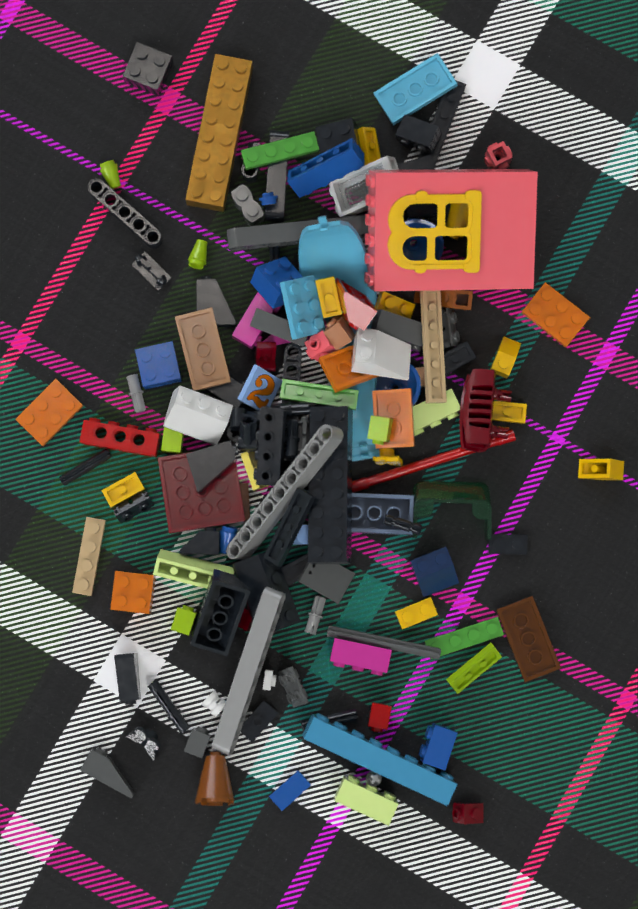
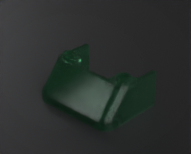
(472, 493)

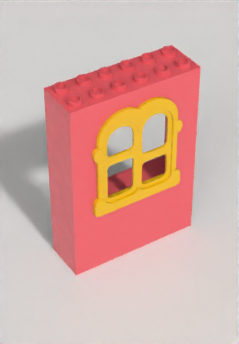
(497, 231)

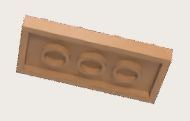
(202, 349)

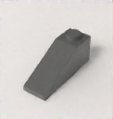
(104, 769)

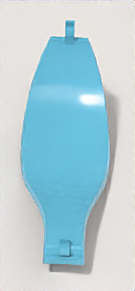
(339, 252)

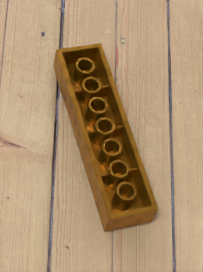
(219, 133)

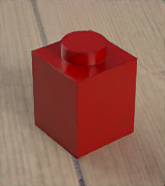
(379, 717)

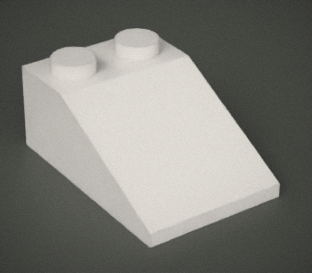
(380, 355)

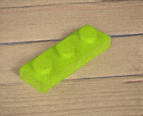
(474, 668)

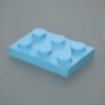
(302, 307)

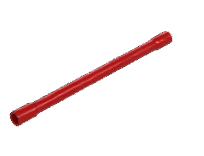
(366, 482)

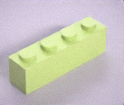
(432, 413)
(186, 568)

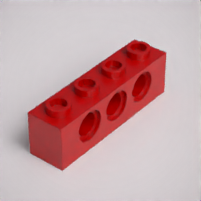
(148, 448)

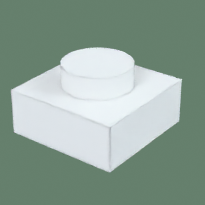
(269, 680)

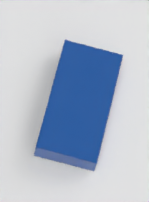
(290, 790)

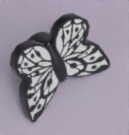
(148, 739)

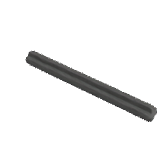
(384, 642)

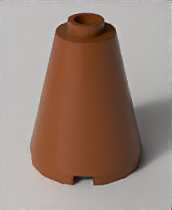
(215, 782)

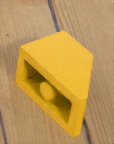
(505, 357)
(601, 469)

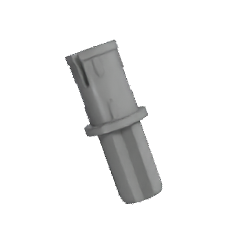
(136, 393)
(315, 615)
(373, 778)

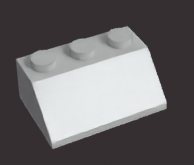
(197, 415)

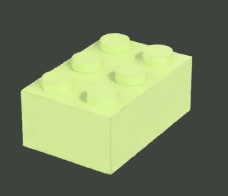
(366, 799)

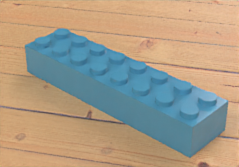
(379, 759)

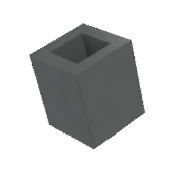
(197, 742)

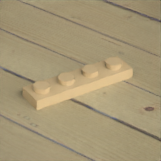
(89, 556)

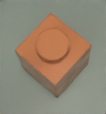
(338, 333)

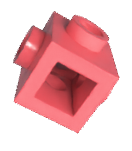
(498, 150)
(318, 346)

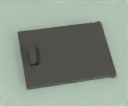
(327, 579)

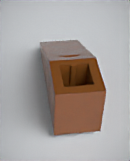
(452, 299)

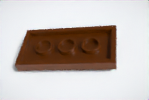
(528, 639)

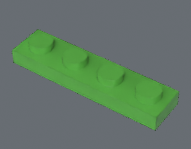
(279, 150)
(317, 394)
(467, 636)

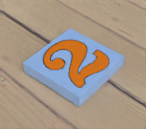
(259, 388)

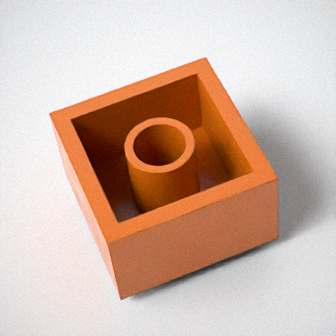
(133, 592)

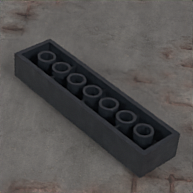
(332, 486)

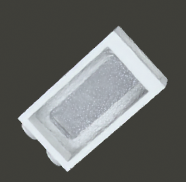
(351, 189)

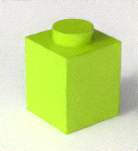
(379, 429)
(172, 441)
(184, 620)

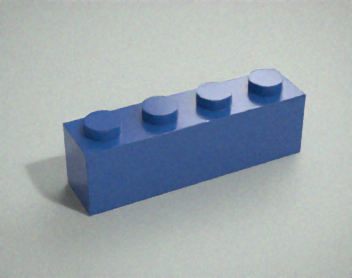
(326, 168)

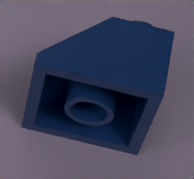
(434, 571)

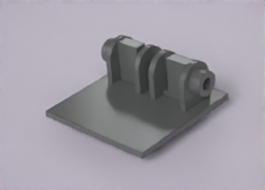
(295, 693)

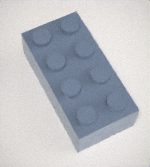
(371, 509)

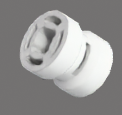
(214, 703)

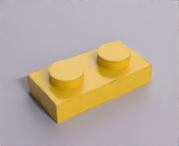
(369, 144)
(328, 297)
(394, 305)
(509, 412)
(123, 489)
(416, 613)

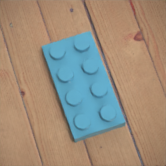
(415, 89)

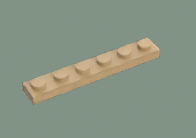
(433, 346)

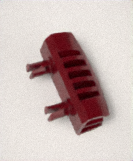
(477, 410)

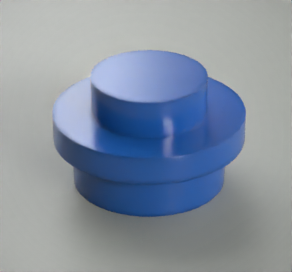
(268, 198)

